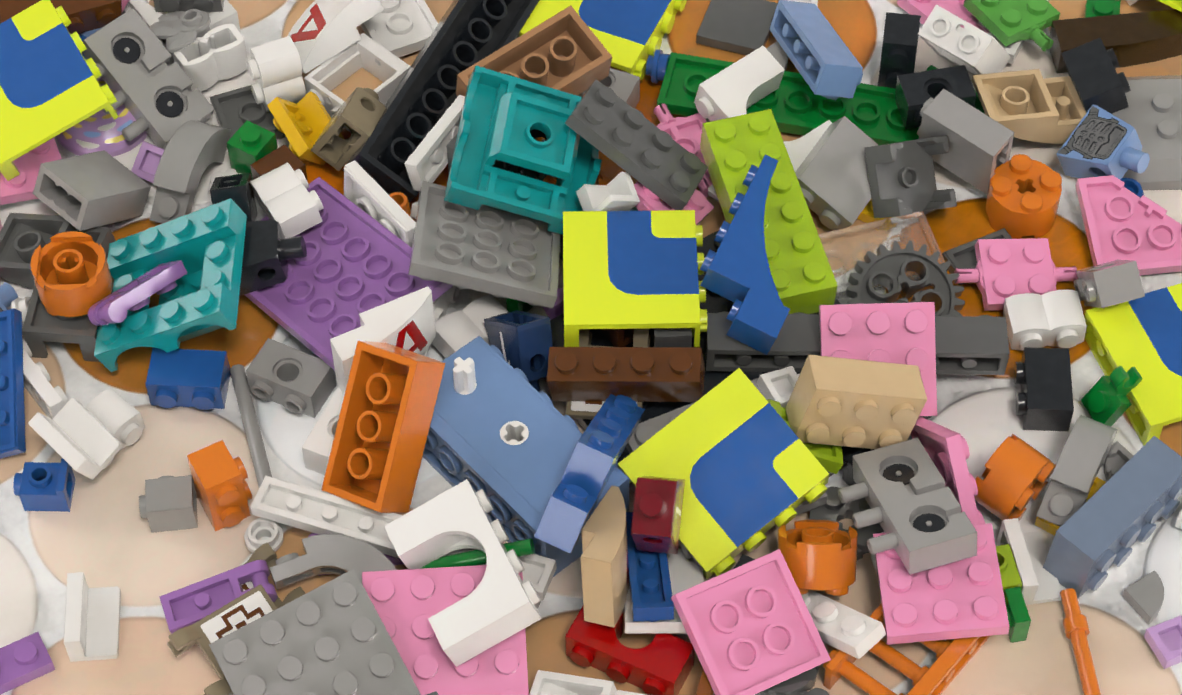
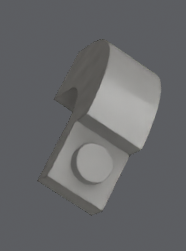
(182, 166)
(1076, 469)
(328, 555)

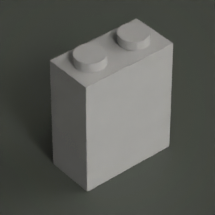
(974, 139)
(837, 175)
(91, 190)

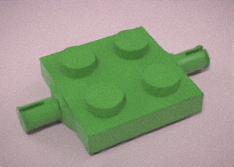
(1015, 19)

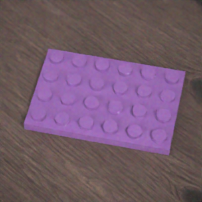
(347, 270)

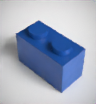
(188, 378)

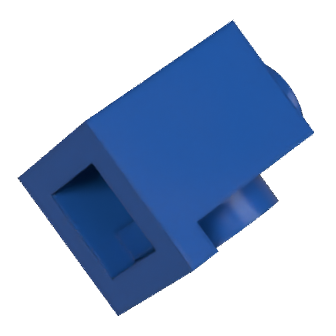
(45, 486)

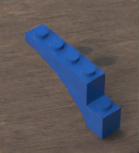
(742, 268)
(588, 472)

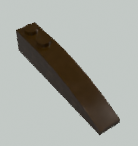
(1133, 36)

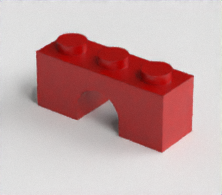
(656, 668)

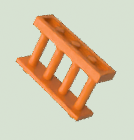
(950, 660)

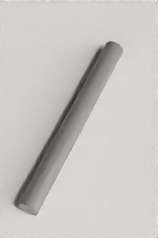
(250, 423)

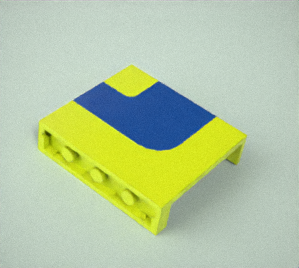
(624, 27)
(44, 82)
(632, 271)
(1147, 337)
(738, 470)

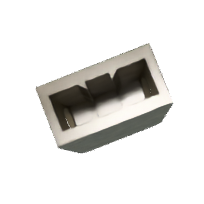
(361, 115)

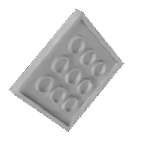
(484, 249)
(316, 646)

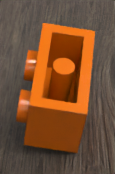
(220, 485)

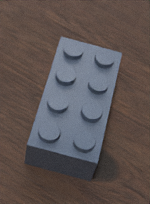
(1116, 518)

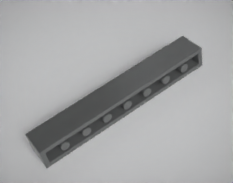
(962, 345)

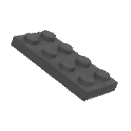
(637, 145)

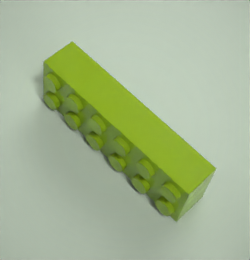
(790, 235)

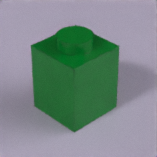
(250, 145)

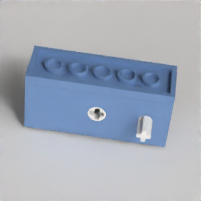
(505, 441)

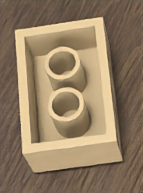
(855, 402)

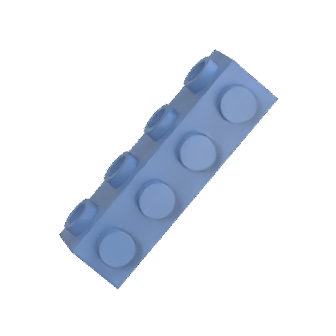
(816, 49)

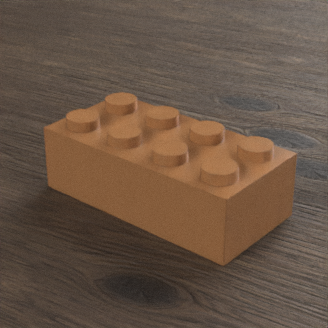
(553, 54)

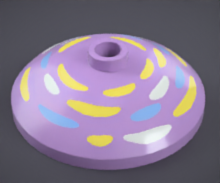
(101, 133)

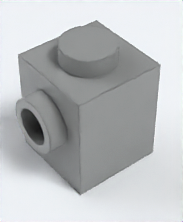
(169, 503)

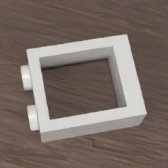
(965, 45)
(364, 54)

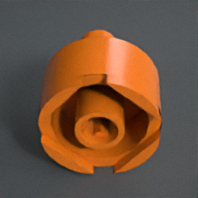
(1023, 197)
(71, 274)
(1013, 478)
(820, 555)

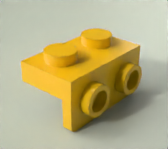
(301, 124)

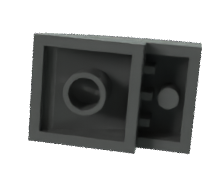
(25, 232)

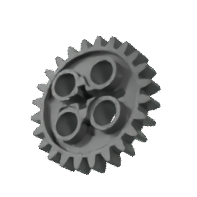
(889, 270)

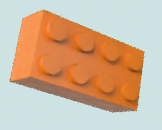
(383, 427)

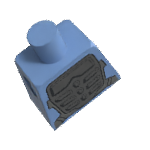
(1102, 147)

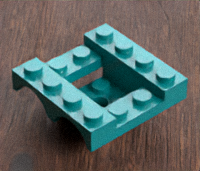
(497, 126)
(204, 299)

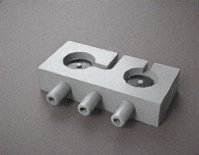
(139, 74)
(911, 505)

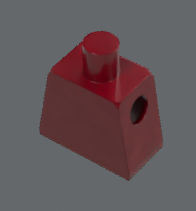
(657, 514)

